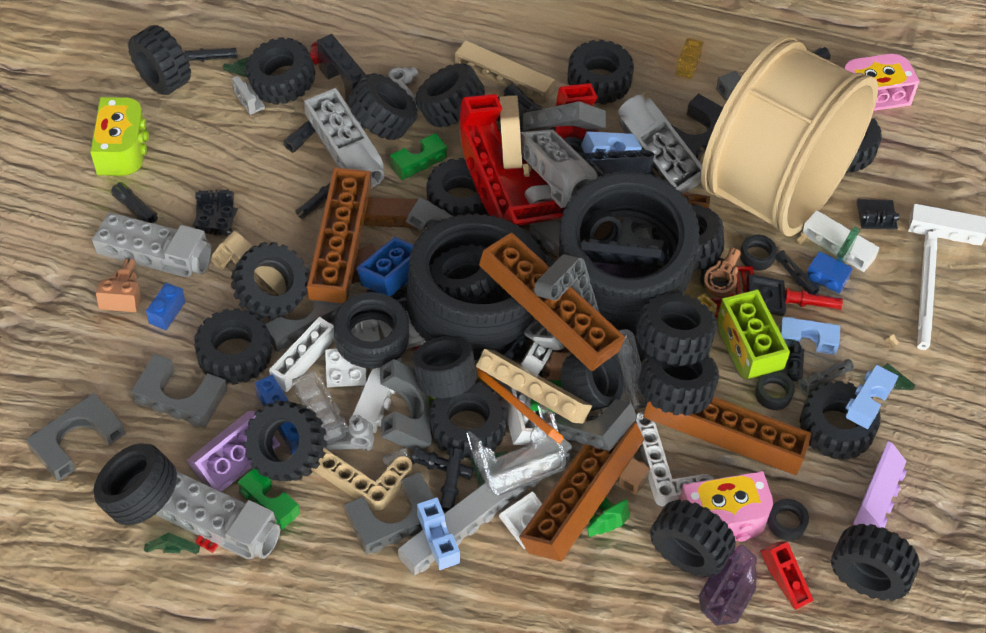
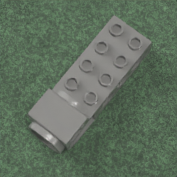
(654, 133)
(343, 134)
(556, 163)
(154, 245)
(234, 525)

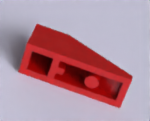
(787, 573)

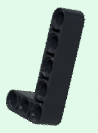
(620, 161)

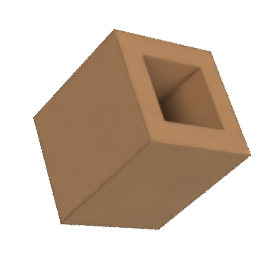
(634, 476)

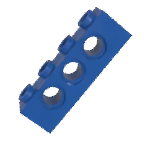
(268, 392)

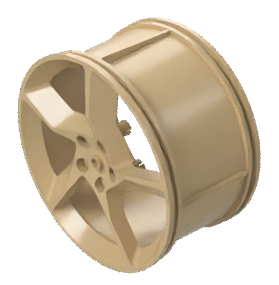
(788, 134)

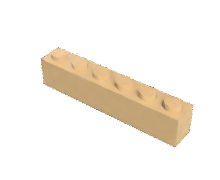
(504, 71)
(534, 386)

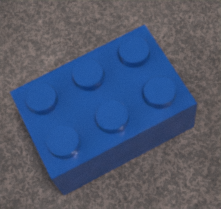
(387, 268)

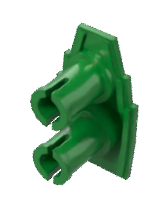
(612, 517)

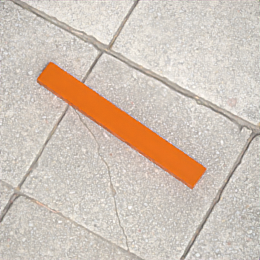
(532, 416)

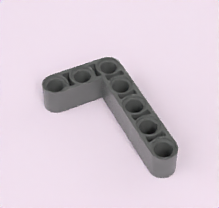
(561, 275)

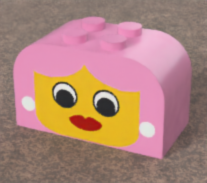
(894, 77)
(738, 500)

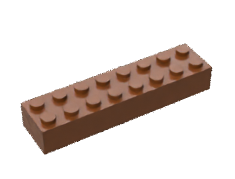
(339, 236)
(567, 318)
(741, 432)
(578, 496)

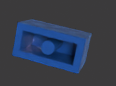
(829, 272)
(165, 306)

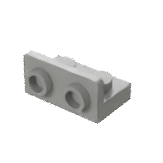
(247, 96)

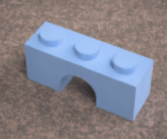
(609, 142)
(823, 334)
(877, 384)
(440, 541)

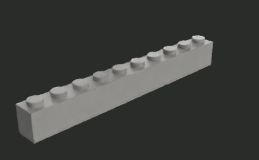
(464, 520)

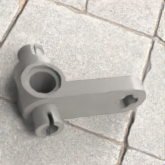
(404, 77)
(358, 436)

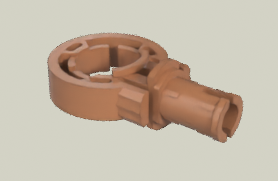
(727, 271)

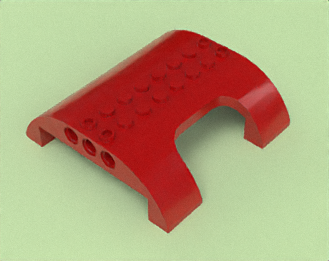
(500, 188)

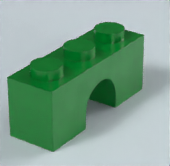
(407, 164)
(255, 487)

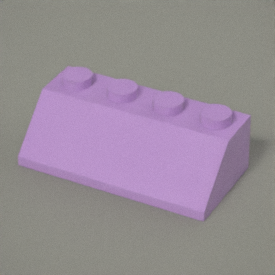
(224, 456)
(882, 488)

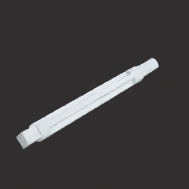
(927, 291)

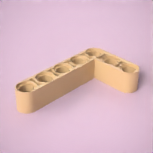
(510, 132)
(233, 248)
(357, 479)

